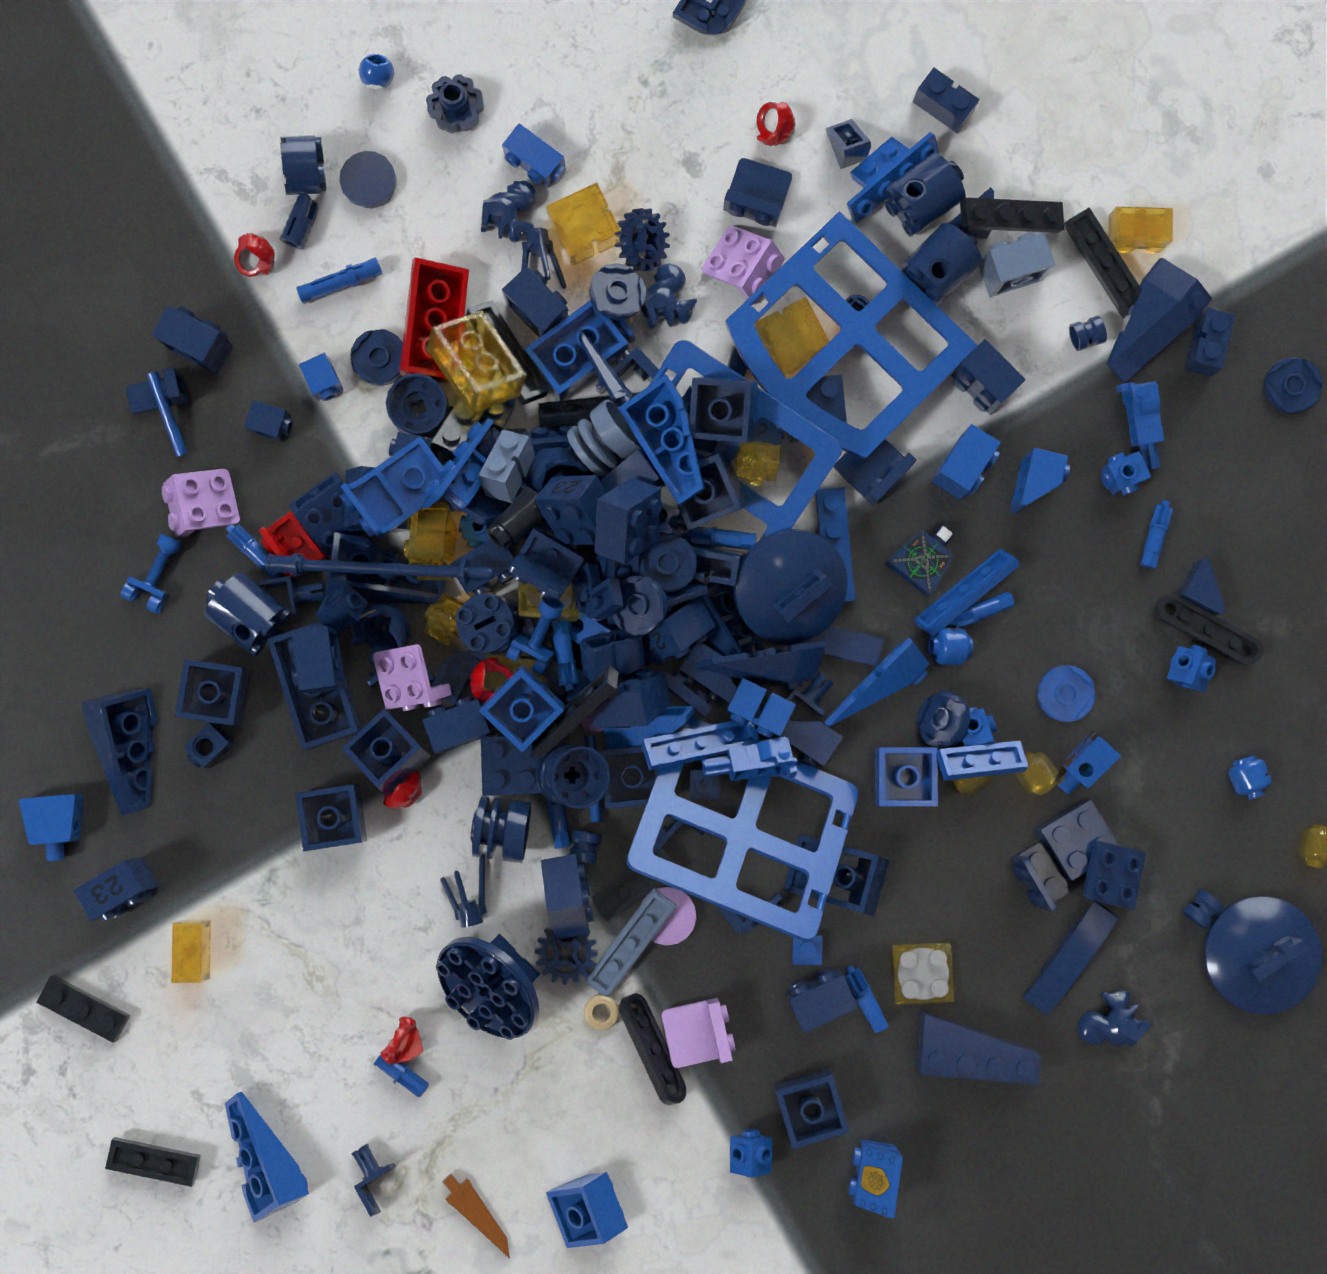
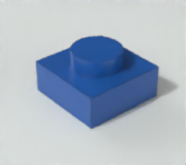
(807, 951)

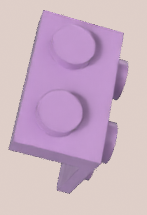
(743, 260)
(200, 501)
(405, 679)
(698, 1033)

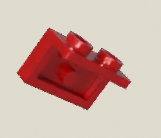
(290, 537)

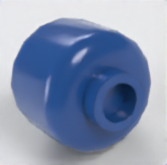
(951, 646)
(1249, 777)

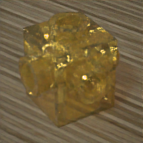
(757, 462)
(442, 619)

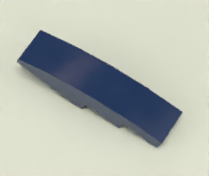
(1071, 957)

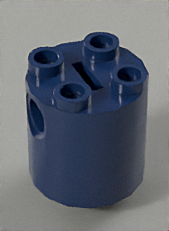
(925, 193)
(943, 262)
(245, 612)
(489, 623)

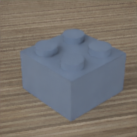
(1016, 263)

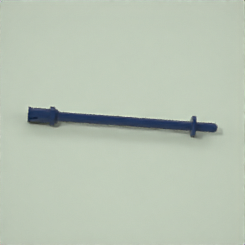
(298, 565)

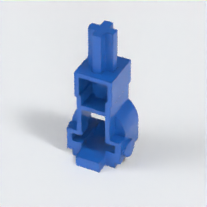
(1144, 419)
(754, 760)

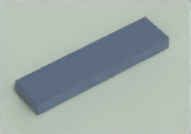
(630, 942)

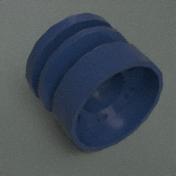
(412, 391)
(587, 778)
(501, 829)

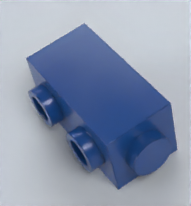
(534, 156)

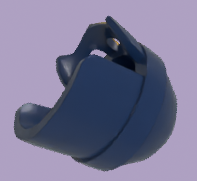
(381, 628)

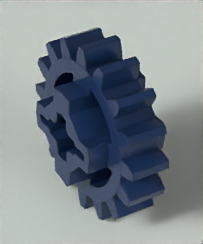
(642, 239)
(557, 961)

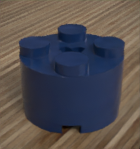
(301, 164)
(554, 463)

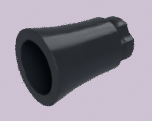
(516, 520)

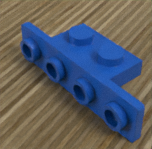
(883, 168)
(460, 476)

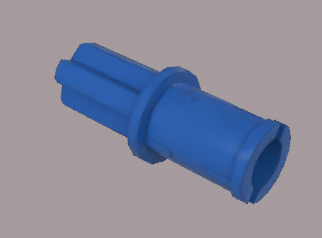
(403, 1076)

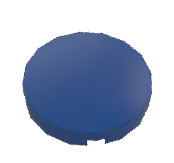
(1066, 693)

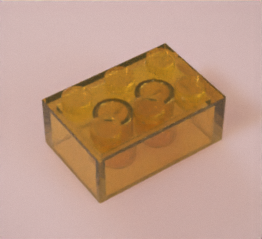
(476, 361)

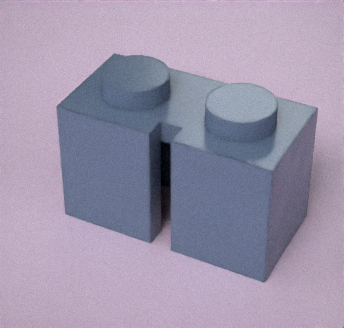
(502, 475)

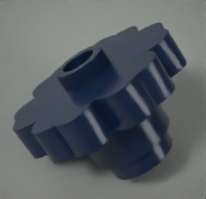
(455, 103)

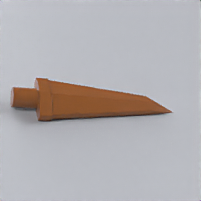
(469, 1205)

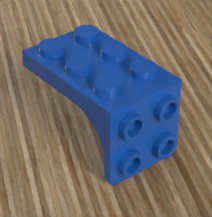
(393, 489)

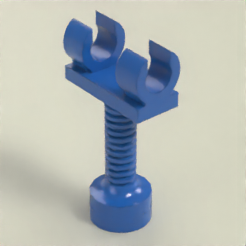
(157, 600)
(549, 610)

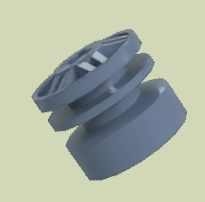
(604, 439)

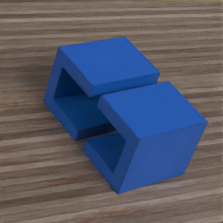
(773, 716)

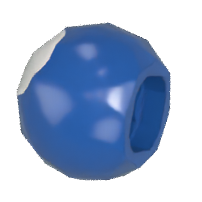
(376, 71)

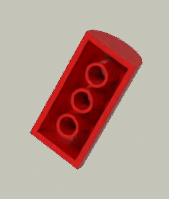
(434, 297)

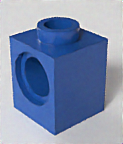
(321, 377)

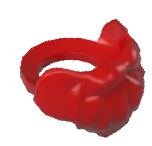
(785, 126)
(259, 247)
(477, 677)
(405, 793)
(405, 1043)

